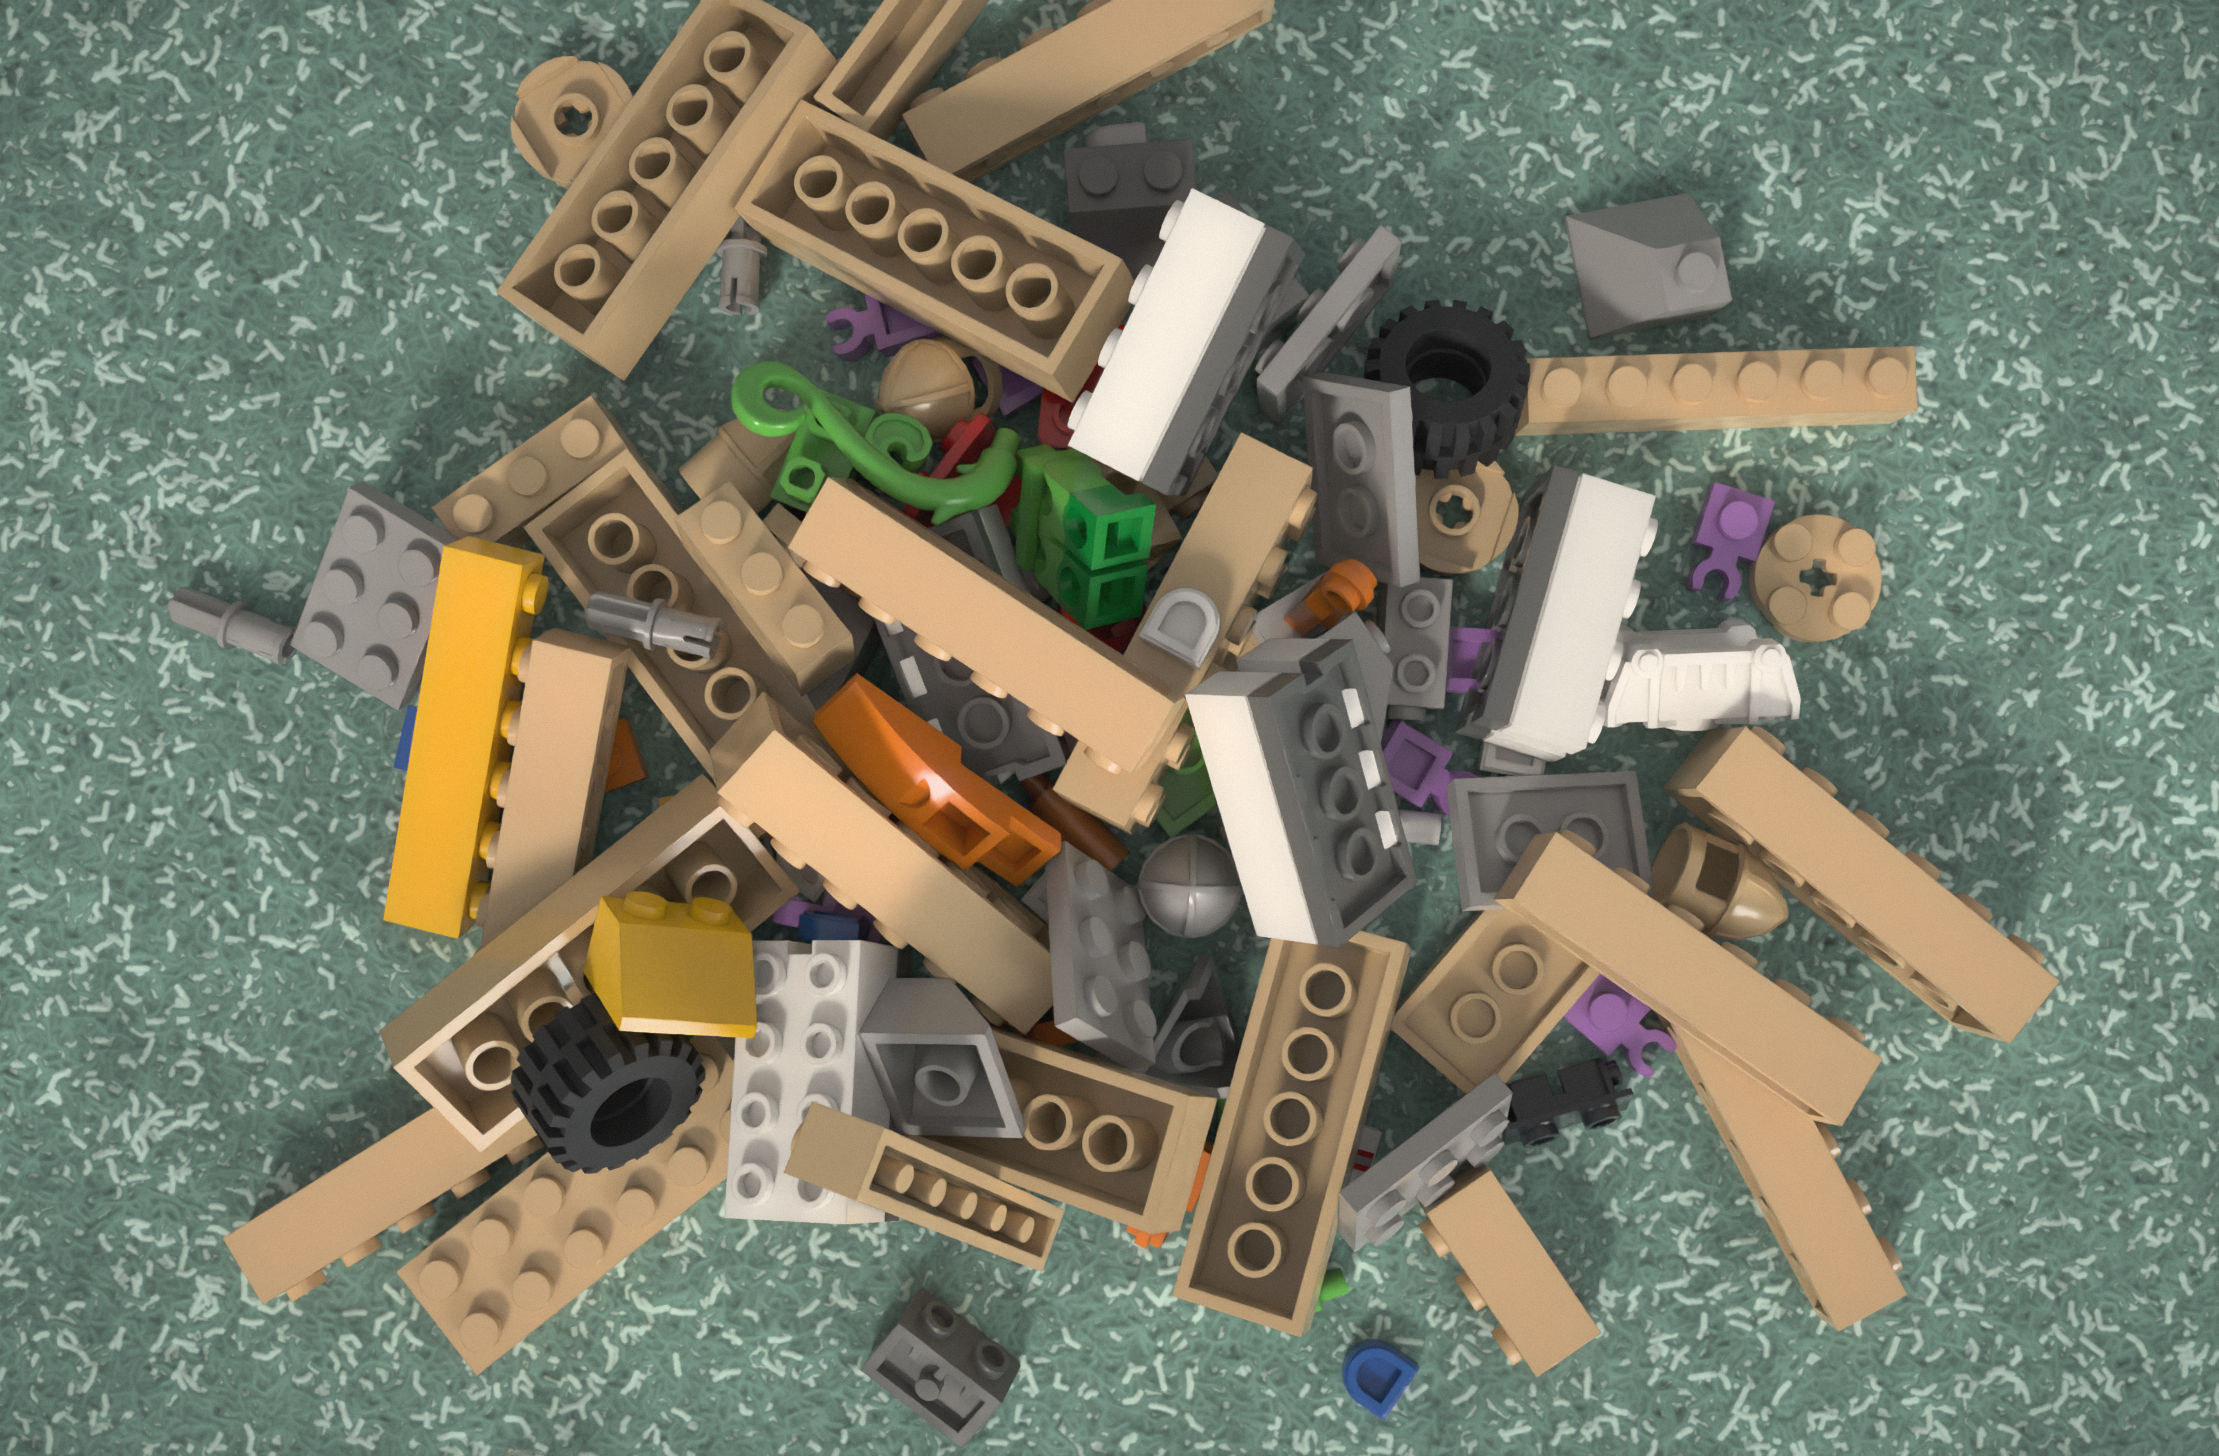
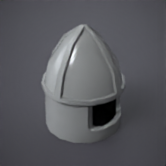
(1189, 886)

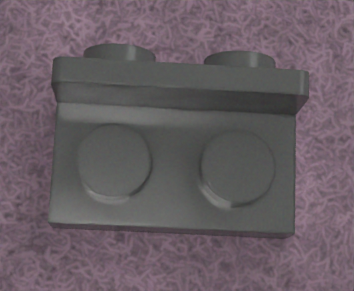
(942, 1368)

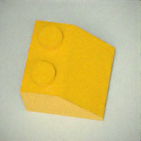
(673, 966)

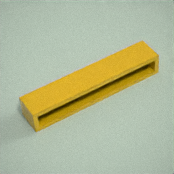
(461, 731)

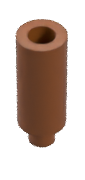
(1075, 825)

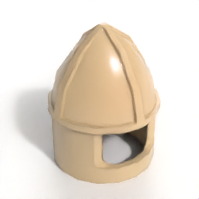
(935, 385)
(743, 458)
(1717, 884)

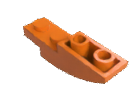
(927, 787)

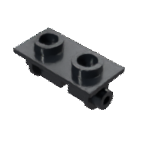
(1586, 1099)

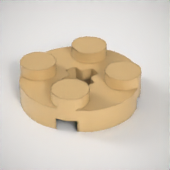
(541, 110)
(1468, 544)
(1847, 559)

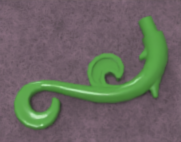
(869, 455)

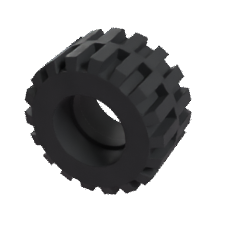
(1464, 349)
(602, 1090)

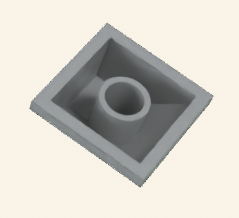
(1646, 265)
(939, 1062)

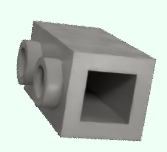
(1417, 630)

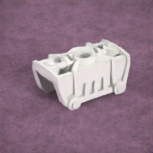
(1700, 679)

